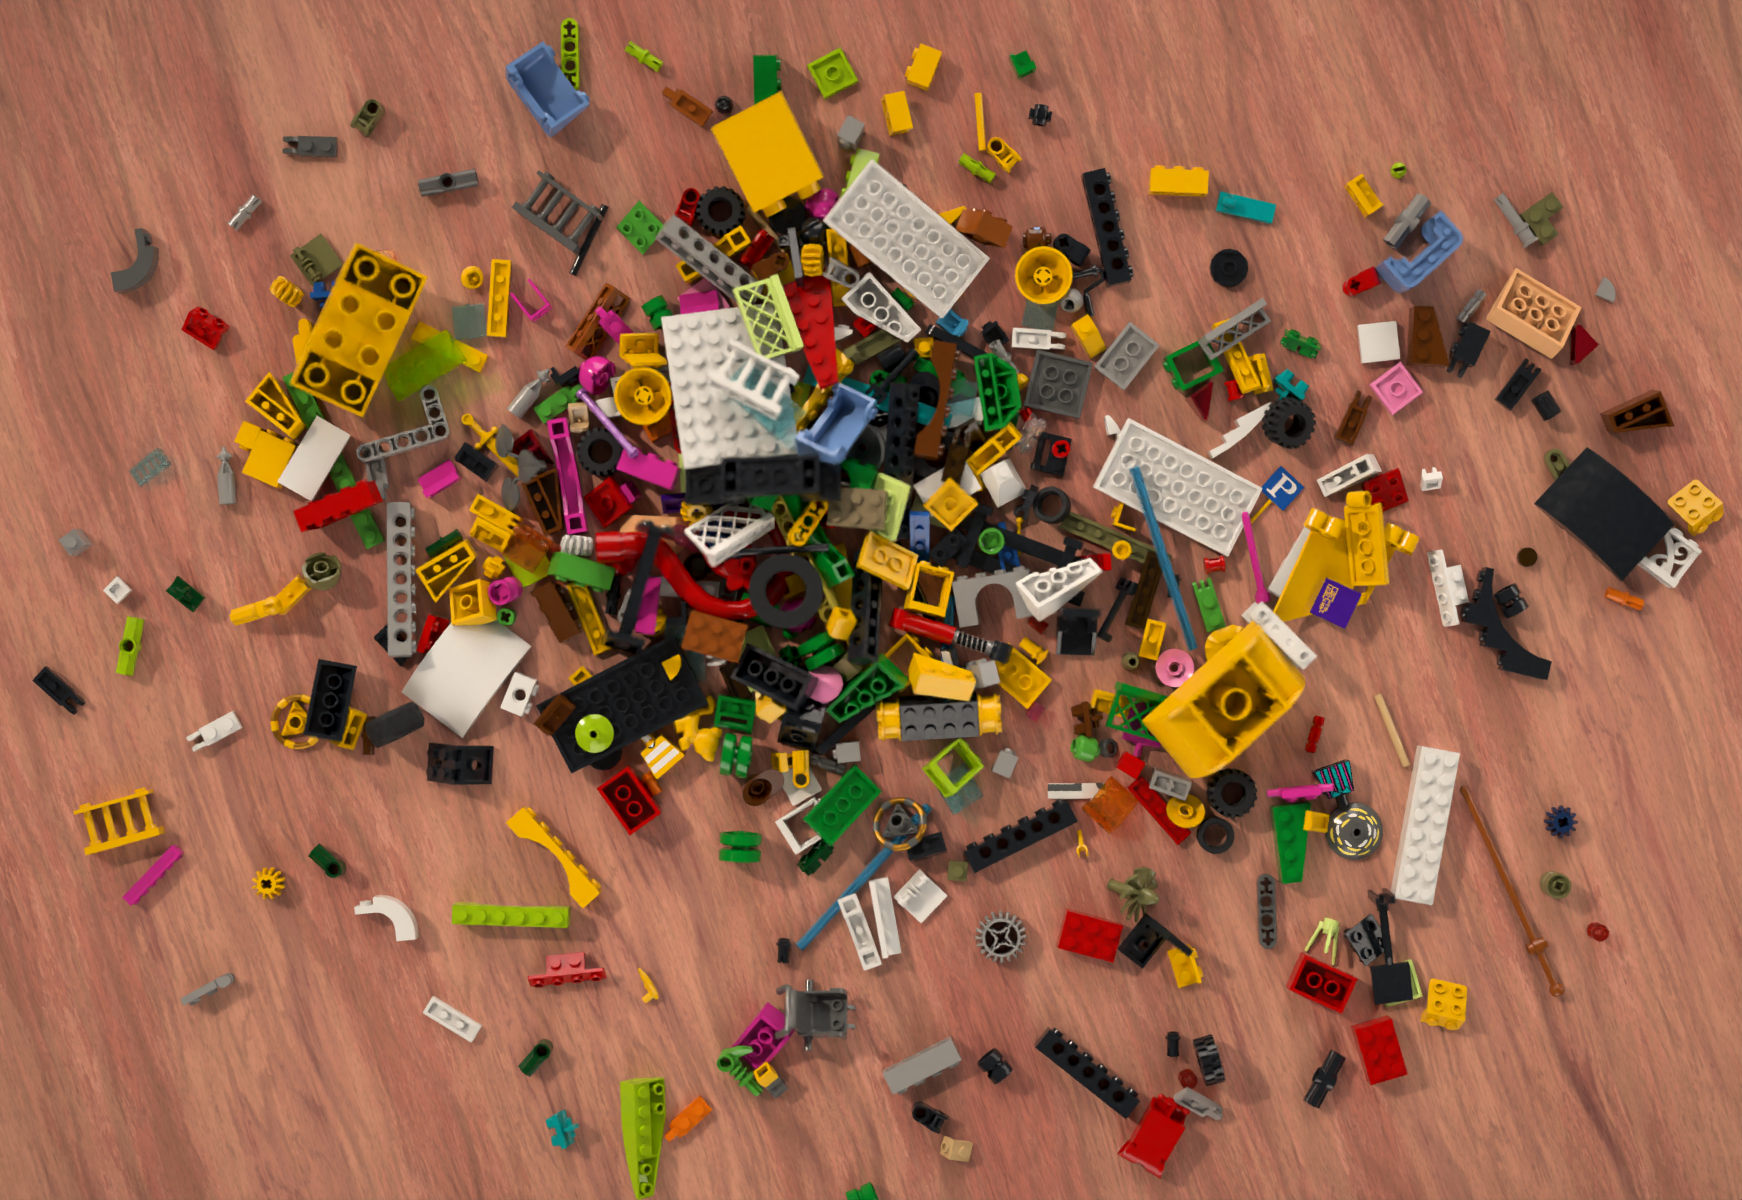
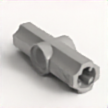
(1407, 221)

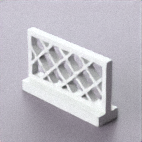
(739, 537)

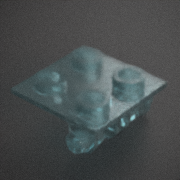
(965, 795)

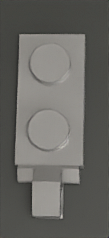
(377, 471)
(1198, 1103)

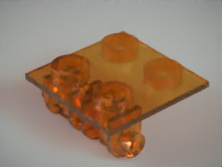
(527, 548)

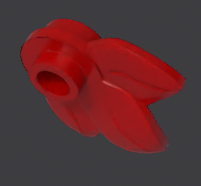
(736, 574)

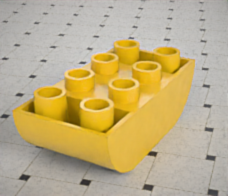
(358, 329)
(1226, 703)

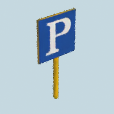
(1280, 489)

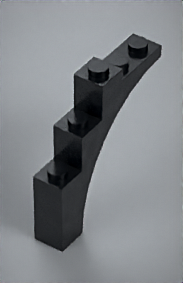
(1494, 635)

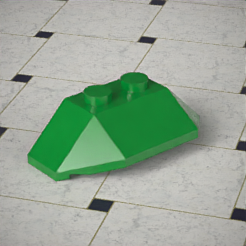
(997, 391)

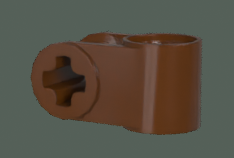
(768, 267)

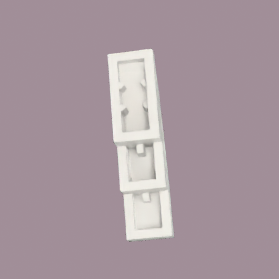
(1244, 426)
(1284, 571)

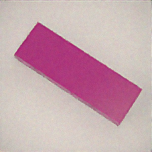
(649, 607)

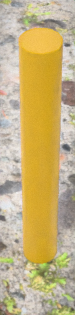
(980, 121)

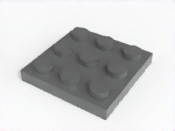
(1058, 384)

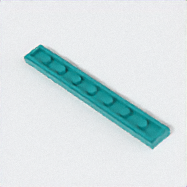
(925, 412)

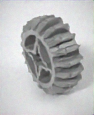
(1006, 928)

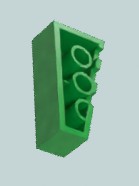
(867, 688)

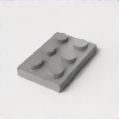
(1126, 356)

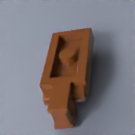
(688, 106)

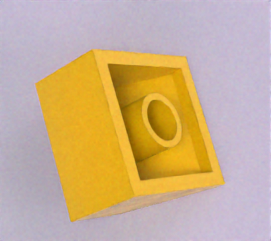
(471, 604)

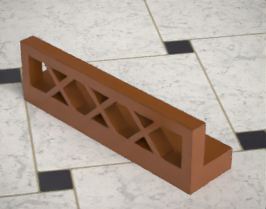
(590, 322)

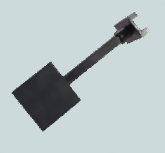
(1392, 980)

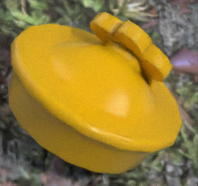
(471, 277)

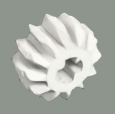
(577, 545)

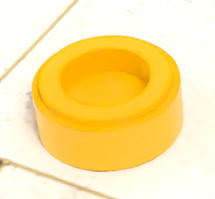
(1121, 550)

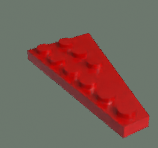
(815, 322)

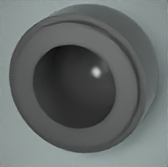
(1103, 748)

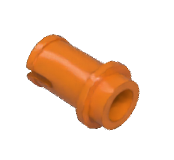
(651, 783)

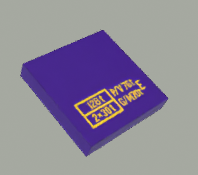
(1335, 603)

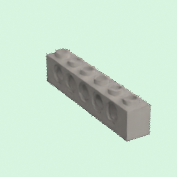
(705, 258)

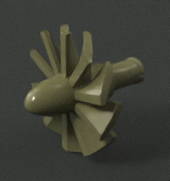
(1137, 890)

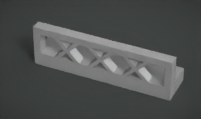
(1231, 323)

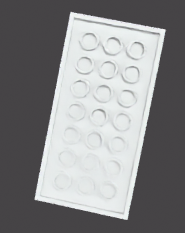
(906, 239)
(1182, 486)

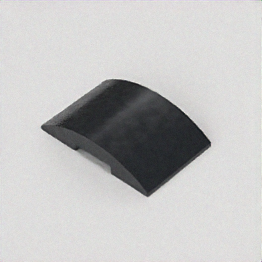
(1605, 513)

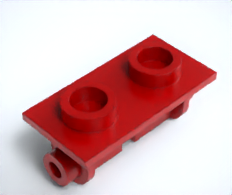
(758, 248)

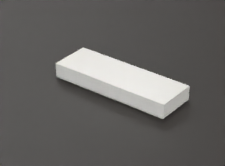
(452, 1019)

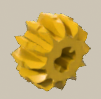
(812, 260)
(286, 291)
(691, 516)
(261, 882)

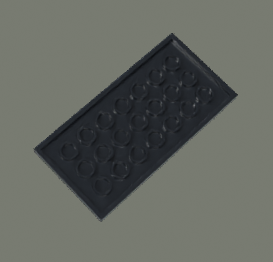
(634, 699)

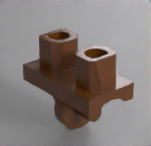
(1085, 727)

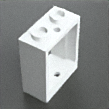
(786, 831)

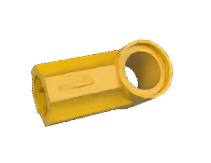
(800, 763)

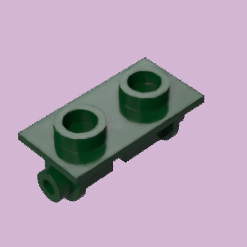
(809, 862)

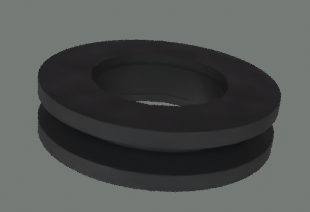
(766, 571)

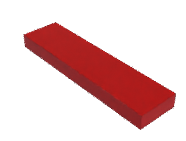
(1157, 809)

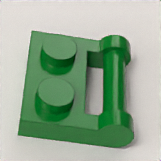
(735, 708)

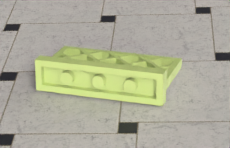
(783, 311)

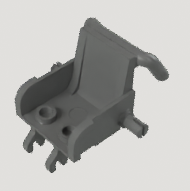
(815, 1013)

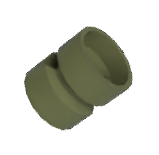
(1555, 884)

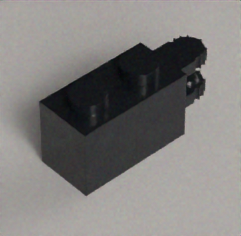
(1468, 347)

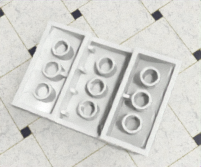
(465, 672)

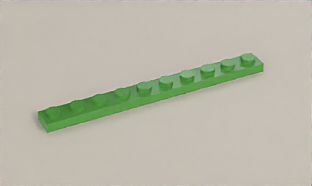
(340, 471)

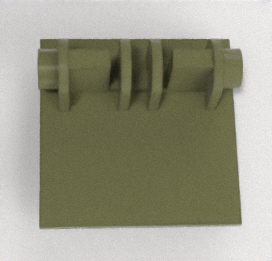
(316, 259)

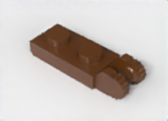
(1352, 420)

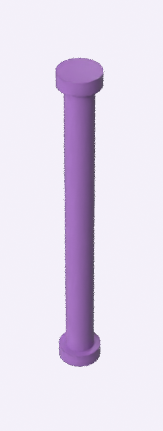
(632, 451)

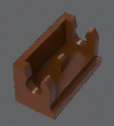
(554, 715)

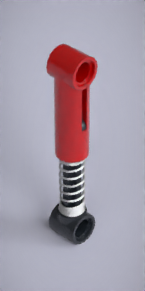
(948, 635)

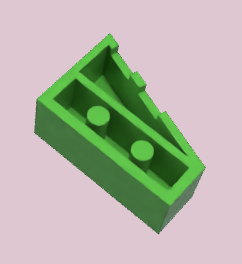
(581, 571)

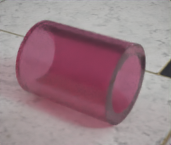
(1035, 711)

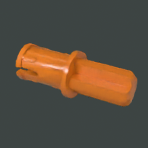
(1624, 598)

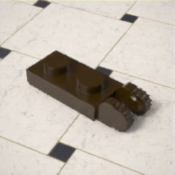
(956, 459)

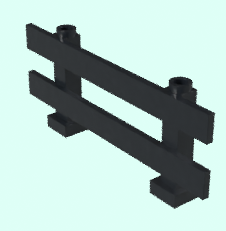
(976, 525)

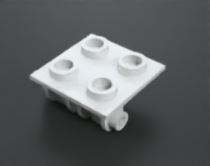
(920, 896)

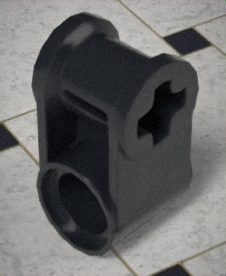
(1074, 251)
(932, 1118)

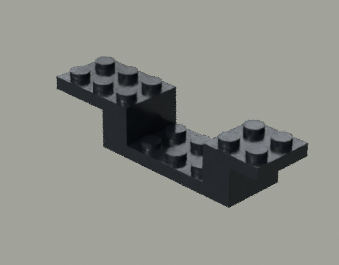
(763, 477)

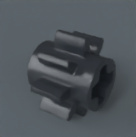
(1040, 115)

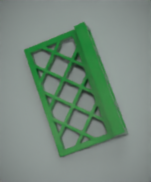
(1140, 695)

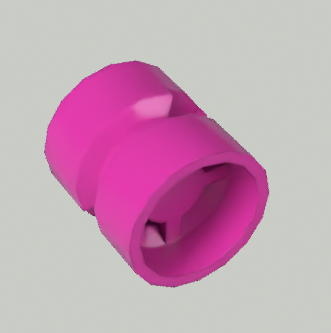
(505, 590)

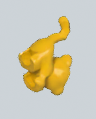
(704, 740)

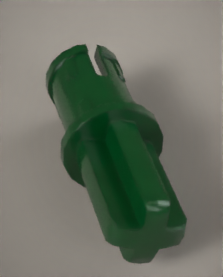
(444, 543)

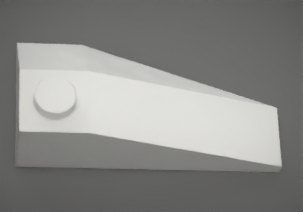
(878, 307)

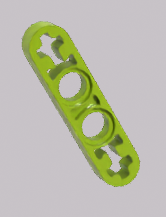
(570, 56)

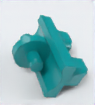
(1283, 381)
(564, 1128)

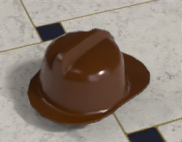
(762, 786)

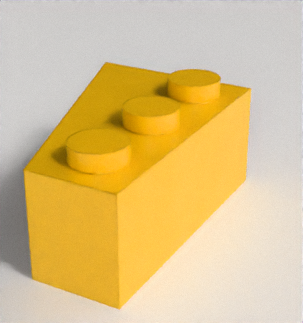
(274, 405)

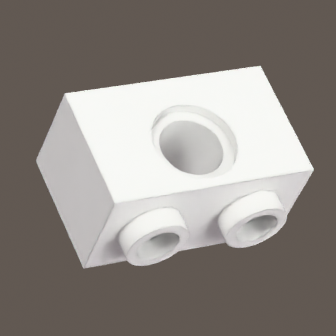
(511, 702)

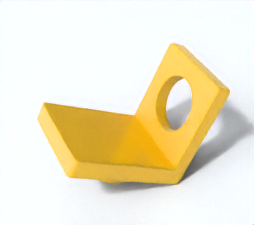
(1116, 514)

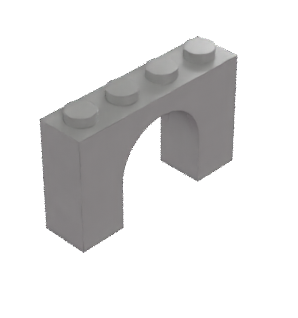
(967, 590)

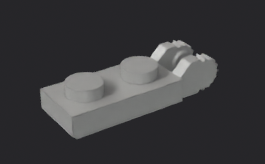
(208, 989)

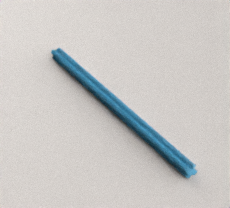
(1165, 562)
(859, 882)

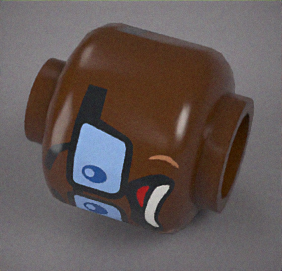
(1036, 237)

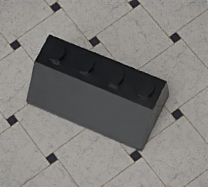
(774, 677)
(330, 700)

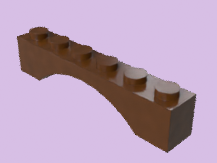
(930, 438)

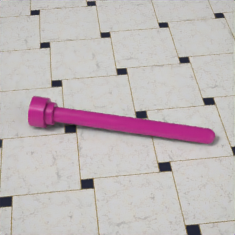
(1261, 593)

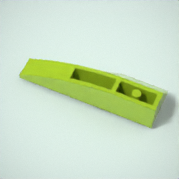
(643, 1128)

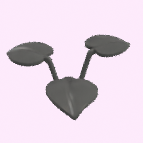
(527, 466)

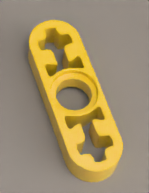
(815, 520)

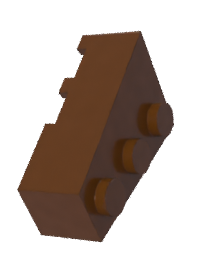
(1425, 339)
(1639, 413)
(545, 501)
(557, 611)

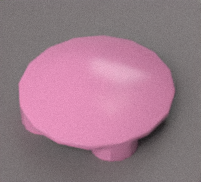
(829, 684)

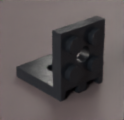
(454, 764)
(1153, 936)

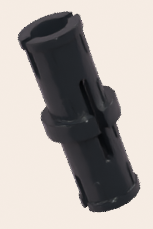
(612, 596)

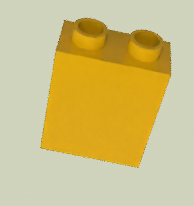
(769, 154)

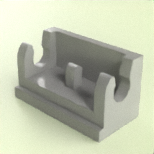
(1170, 783)

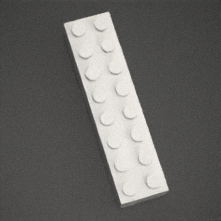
(1424, 825)

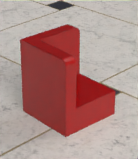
(1130, 764)

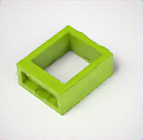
(939, 778)

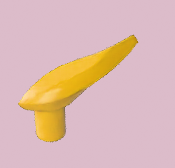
(652, 992)

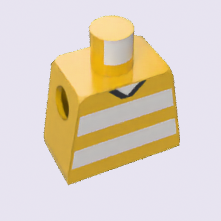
(660, 754)

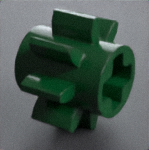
(790, 655)

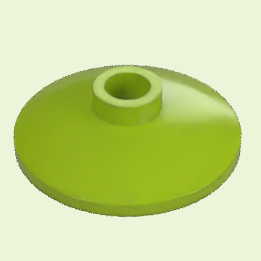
(604, 731)

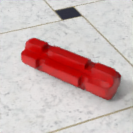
(1314, 734)

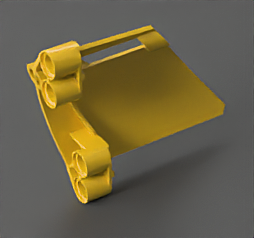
(1327, 557)

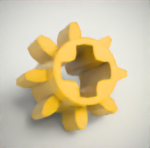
(493, 567)

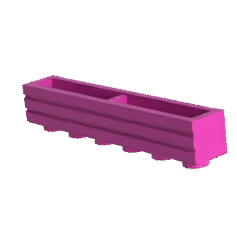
(150, 878)

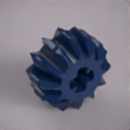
(1563, 814)

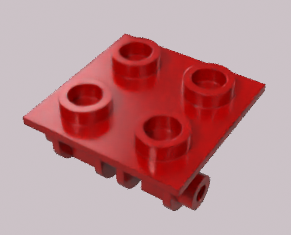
(1386, 489)

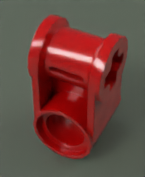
(687, 208)
(1364, 281)

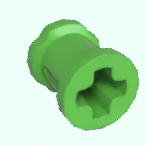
(512, 618)

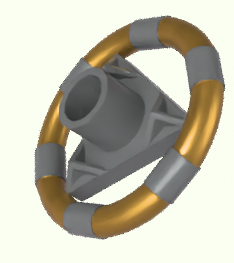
(899, 824)

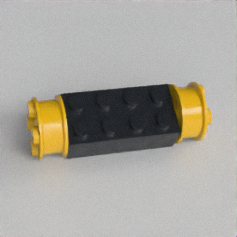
(938, 717)

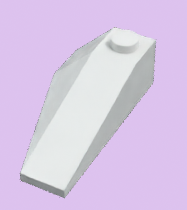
(1051, 590)

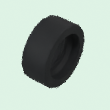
(1065, 510)
(1216, 849)

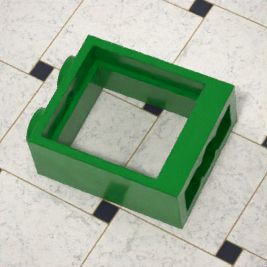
(1177, 381)

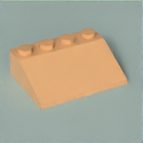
(1534, 313)

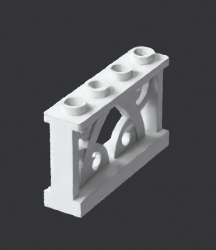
(1662, 572)

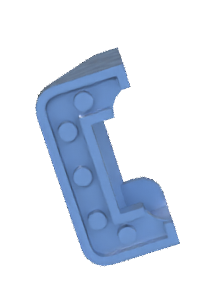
(545, 89)
(838, 425)

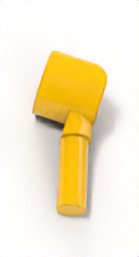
(1081, 847)

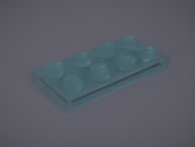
(790, 412)

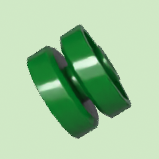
(822, 651)
(734, 755)
(740, 843)

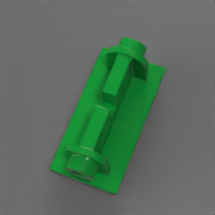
(1294, 339)

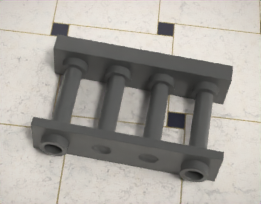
(556, 230)

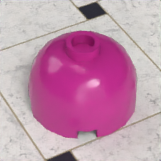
(595, 374)

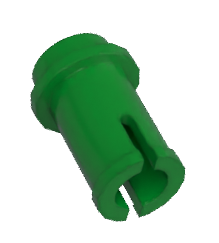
(902, 299)

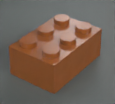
(714, 636)

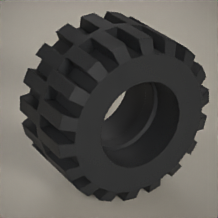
(718, 195)
(1301, 426)
(584, 452)
(1248, 792)

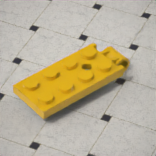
(1365, 548)

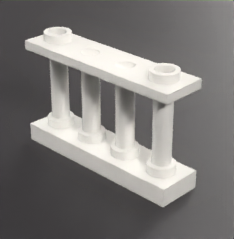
(753, 398)
(1280, 634)

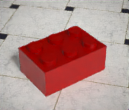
(629, 800)
(1089, 935)
(1321, 982)
(1379, 1050)

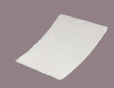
(797, 794)

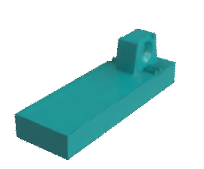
(1245, 207)

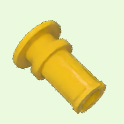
(1035, 651)

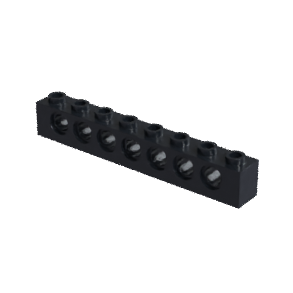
(902, 441)

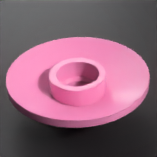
(1176, 657)

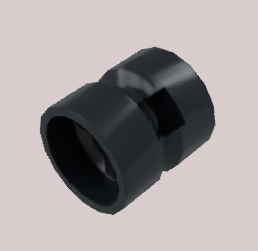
(1509, 594)
(995, 1066)

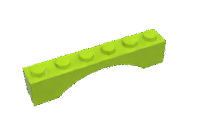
(500, 915)

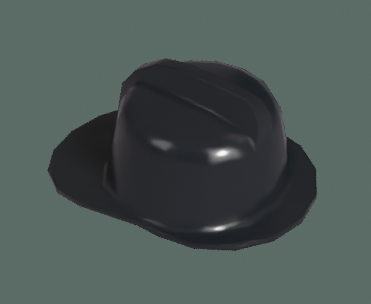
(813, 232)
(929, 388)

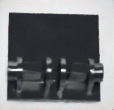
(1365, 939)

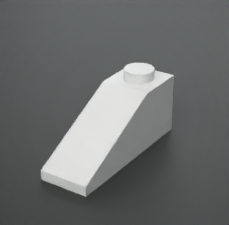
(1349, 475)

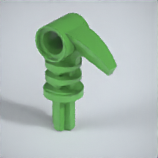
(745, 1078)

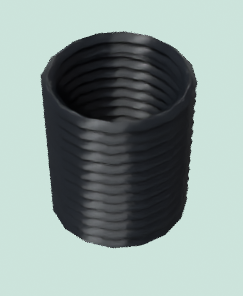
(891, 357)
(1546, 405)

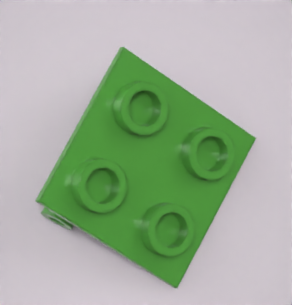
(640, 227)

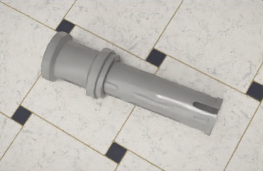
(1520, 228)

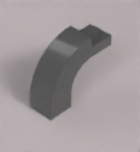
(142, 269)

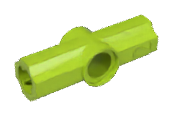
(133, 633)

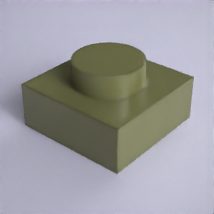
(957, 870)

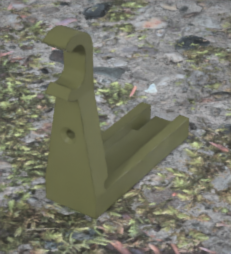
(871, 346)

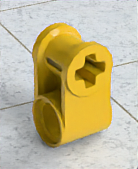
(1003, 155)

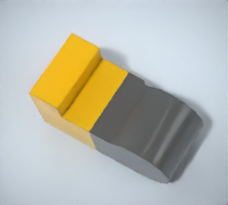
(771, 1080)

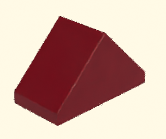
(1581, 344)

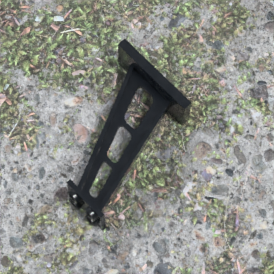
(624, 639)

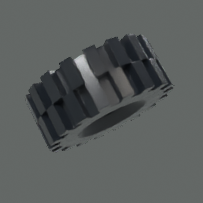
(1209, 1060)

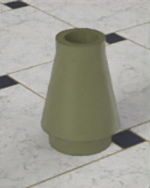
(1125, 661)

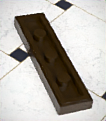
(1145, 592)

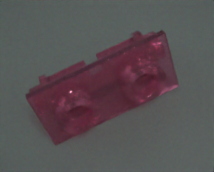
(682, 540)

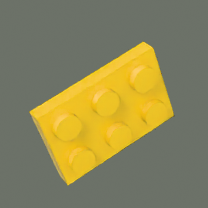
(887, 560)
(1021, 678)

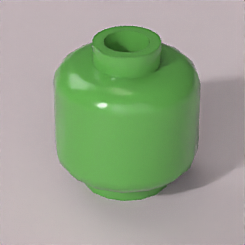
(1085, 748)

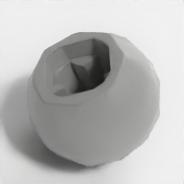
(1071, 301)

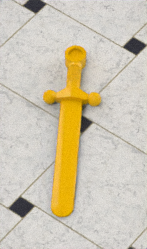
(489, 441)

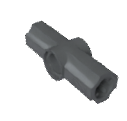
(435, 185)

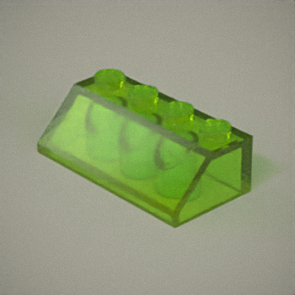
(423, 365)

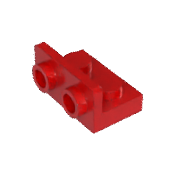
(204, 327)
(432, 631)

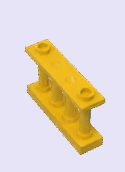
(132, 835)

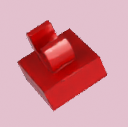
(864, 327)

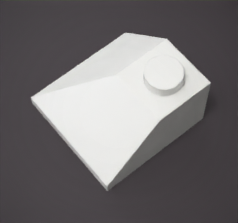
(1003, 482)

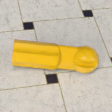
(255, 611)

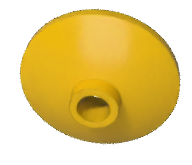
(1192, 807)

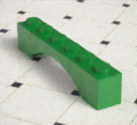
(831, 563)

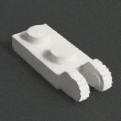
(1036, 339)
(216, 730)

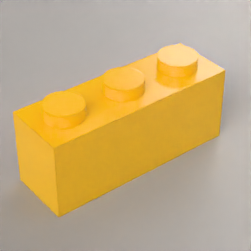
(1178, 181)

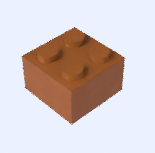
(984, 227)

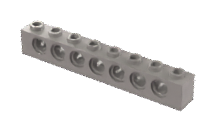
(397, 511)

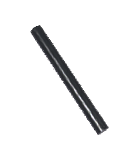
(588, 241)

